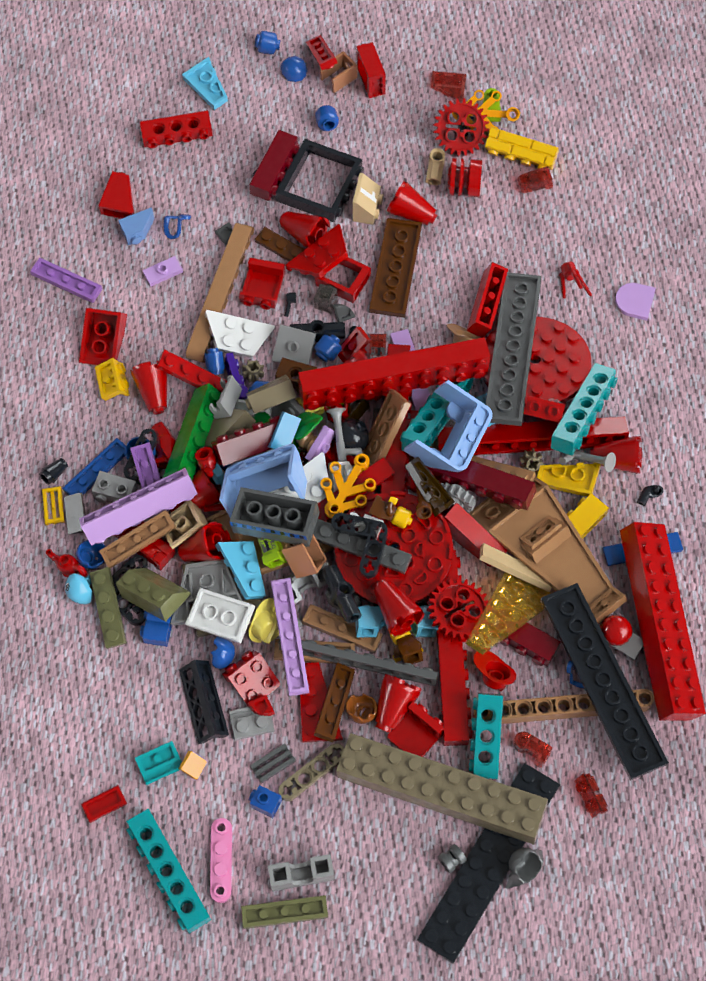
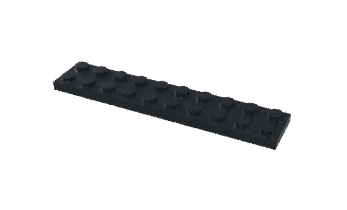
(604, 682)
(478, 878)

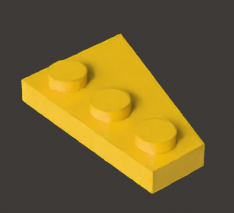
(574, 479)

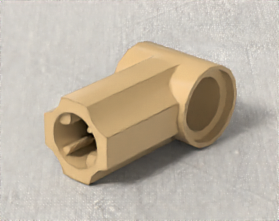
(435, 167)

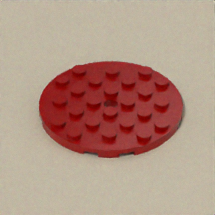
(562, 359)
(425, 539)

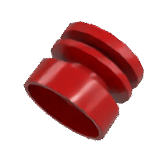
(465, 177)

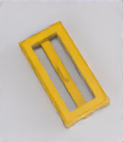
(55, 520)

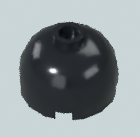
(354, 433)

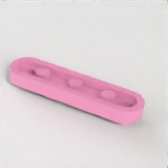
(221, 860)

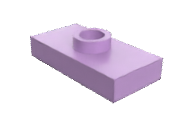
(162, 271)
(321, 443)

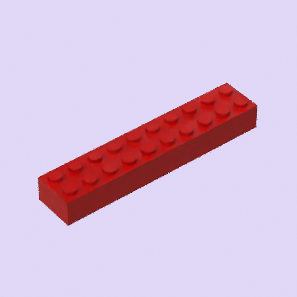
(397, 372)
(662, 622)

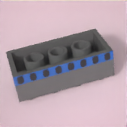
(274, 517)

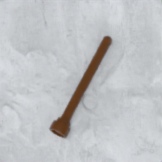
(423, 508)

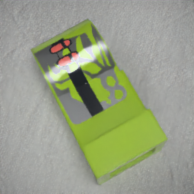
(271, 551)

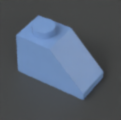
(137, 226)

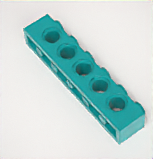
(584, 409)
(430, 418)
(144, 823)

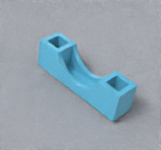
(373, 621)

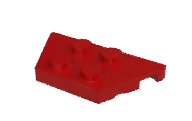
(321, 255)

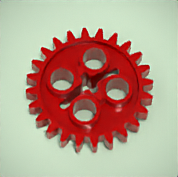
(459, 143)
(449, 595)

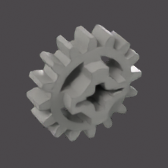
(460, 496)

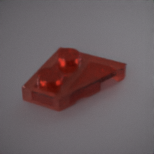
(449, 84)

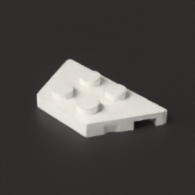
(237, 334)
(314, 471)

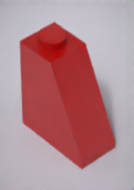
(117, 197)

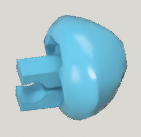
(78, 588)

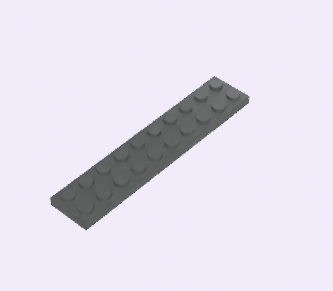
(513, 348)

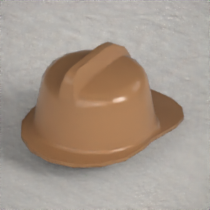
(460, 333)

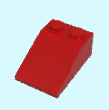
(101, 335)

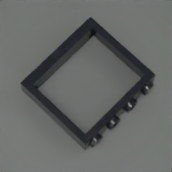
(311, 207)

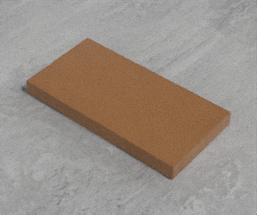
(386, 426)

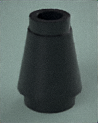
(51, 472)

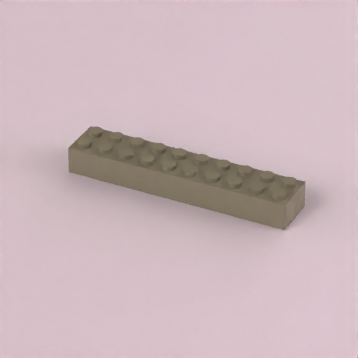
(442, 788)

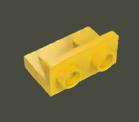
(112, 379)

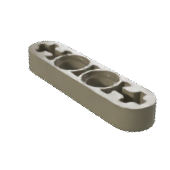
(311, 771)

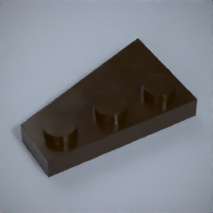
(429, 486)

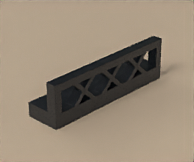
(206, 698)

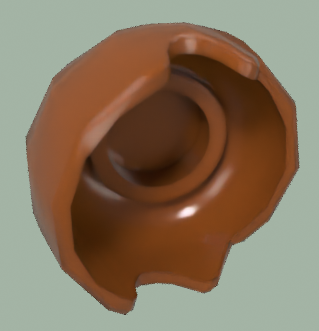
(361, 702)

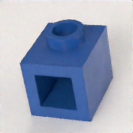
(265, 801)

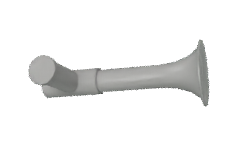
(342, 452)
(608, 461)

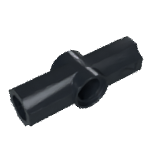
(334, 328)
(341, 594)

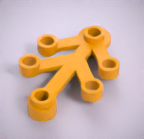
(490, 113)
(346, 489)

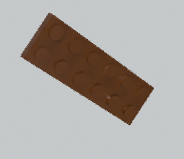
(395, 267)

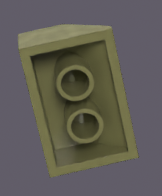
(152, 592)

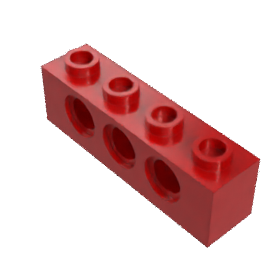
(176, 129)

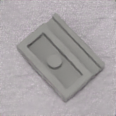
(249, 724)

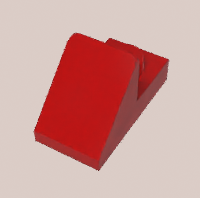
(356, 341)

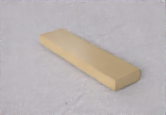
(511, 565)

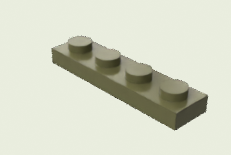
(108, 608)
(284, 912)

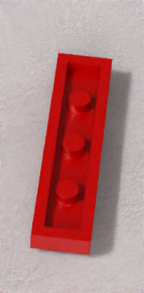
(321, 53)
(187, 371)

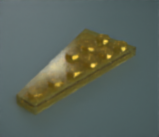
(507, 610)

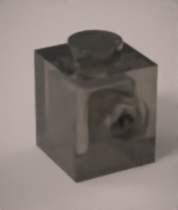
(325, 298)

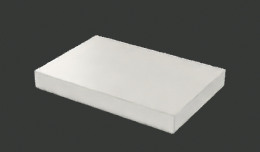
(220, 615)

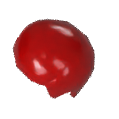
(616, 630)

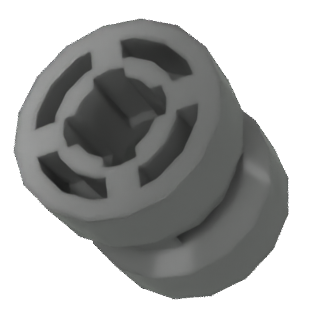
(452, 858)

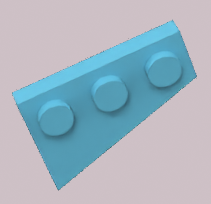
(206, 83)
(244, 565)

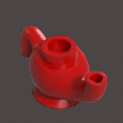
(206, 460)
(66, 564)

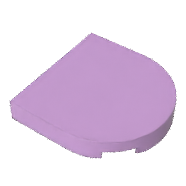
(635, 300)

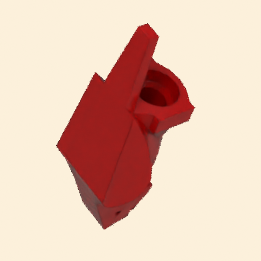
(164, 445)

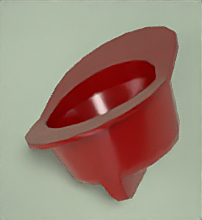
(495, 671)

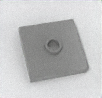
(294, 344)

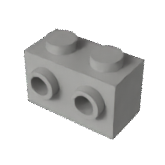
(112, 487)

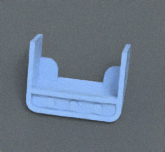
(471, 423)
(264, 473)

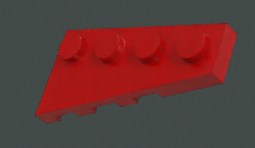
(312, 703)

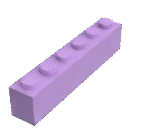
(138, 506)

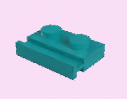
(159, 762)

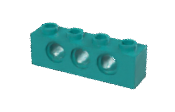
(488, 768)

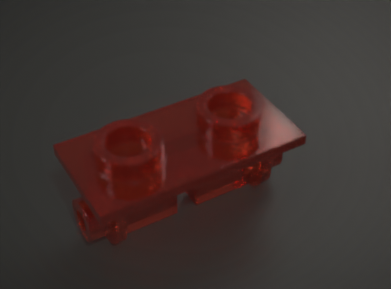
(586, 787)

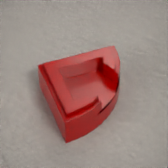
(261, 706)

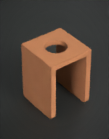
(343, 78)
(305, 560)

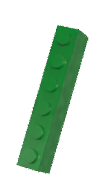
(193, 430)

